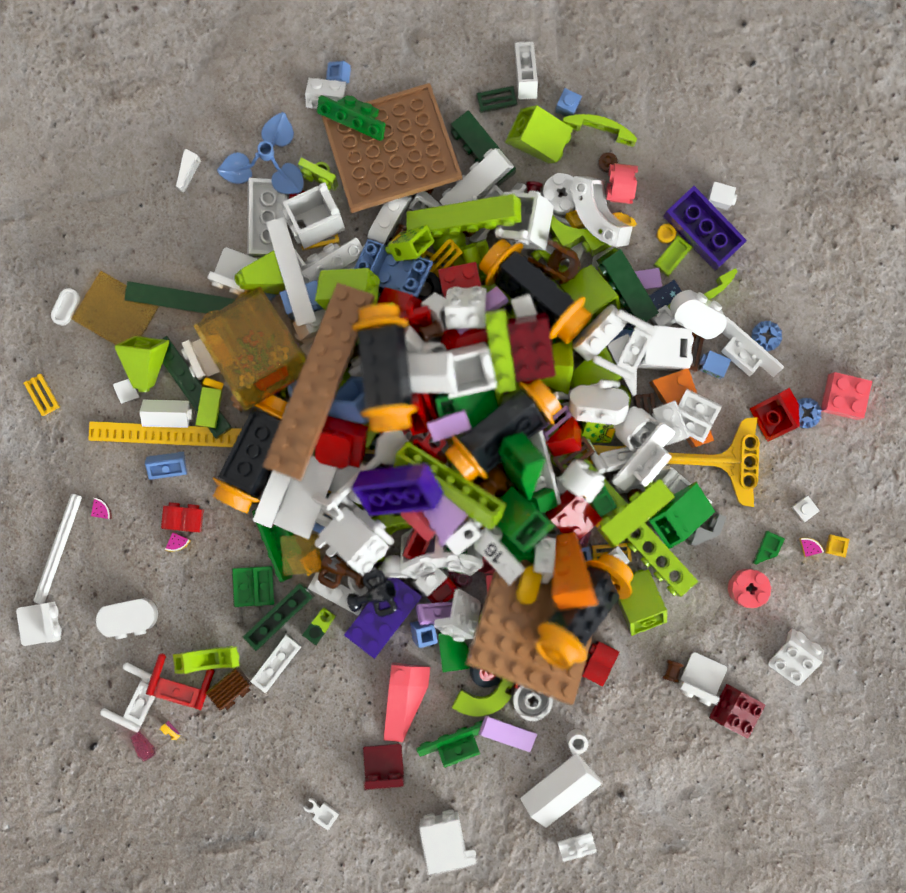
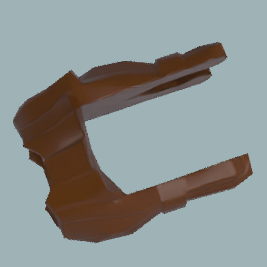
(558, 255)
(496, 484)

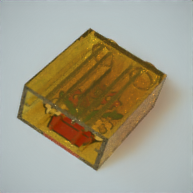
(251, 347)

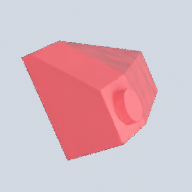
(406, 691)

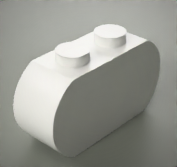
(388, 220)
(698, 313)
(599, 333)
(599, 404)
(127, 618)

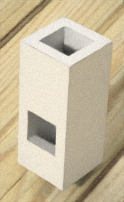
(166, 413)

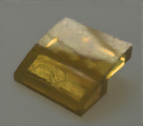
(300, 555)

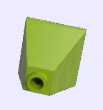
(263, 273)
(142, 360)
(563, 367)
(591, 373)

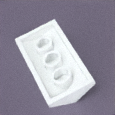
(431, 372)
(560, 791)

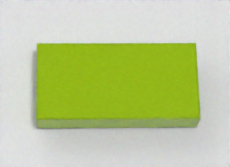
(673, 255)
(208, 407)

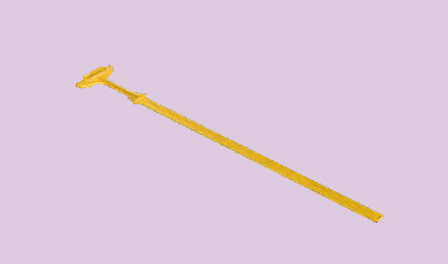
(730, 460)

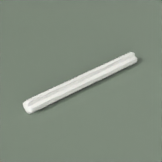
(57, 548)

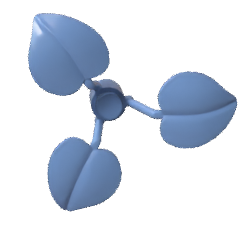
(287, 179)

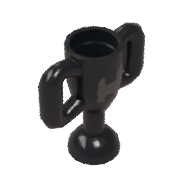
(376, 594)

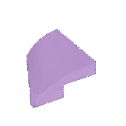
(445, 519)

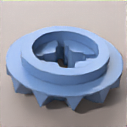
(774, 330)
(807, 403)

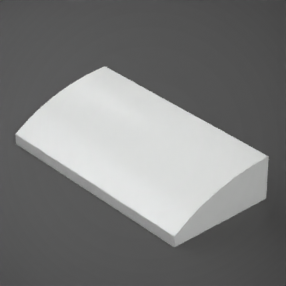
(263, 206)
(298, 509)

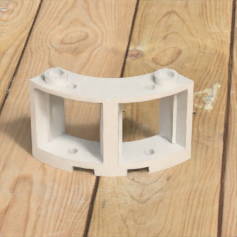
(595, 213)
(427, 563)

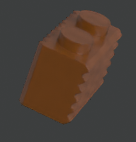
(228, 689)

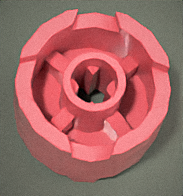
(622, 183)
(760, 588)

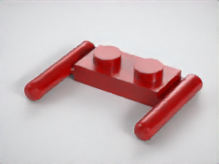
(176, 691)

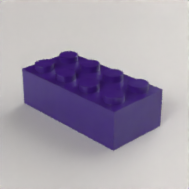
(704, 228)
(398, 489)
(372, 631)

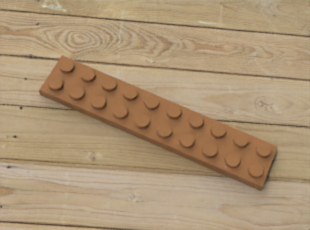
(317, 383)

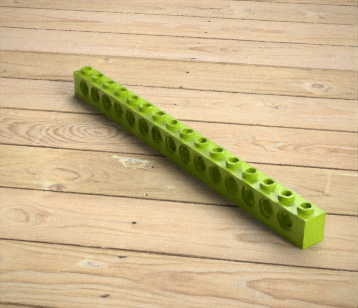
(685, 579)

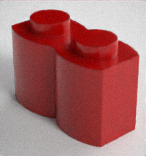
(182, 518)
(599, 663)

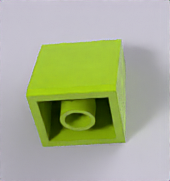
(539, 134)
(360, 279)
(595, 290)
(644, 606)

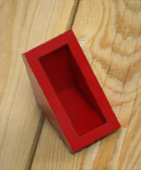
(566, 438)
(415, 546)
(443, 592)

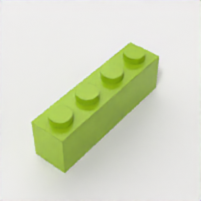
(501, 350)
(635, 513)

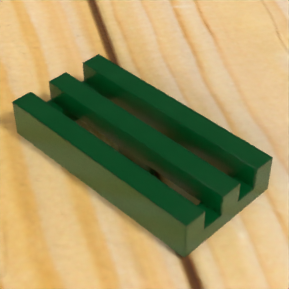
(480, 95)

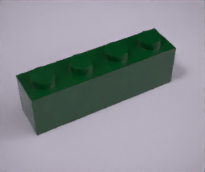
(475, 140)
(626, 284)
(278, 616)

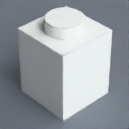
(722, 195)

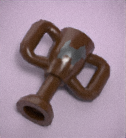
(338, 566)

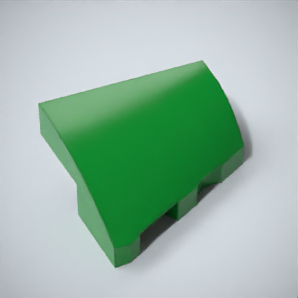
(453, 653)

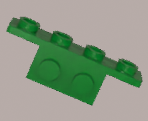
(353, 114)
(271, 539)
(454, 747)

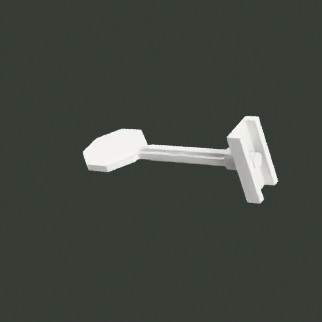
(386, 448)

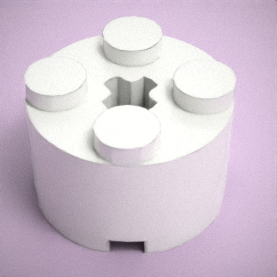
(553, 187)
(635, 428)
(582, 480)
(529, 711)

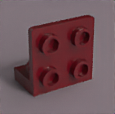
(737, 711)
(383, 766)

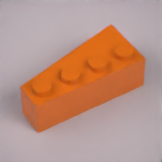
(672, 388)
(571, 577)

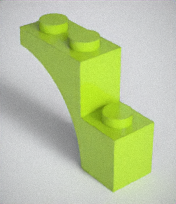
(572, 236)

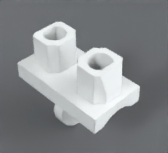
(577, 846)

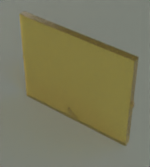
(109, 314)

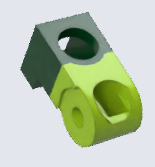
(319, 626)

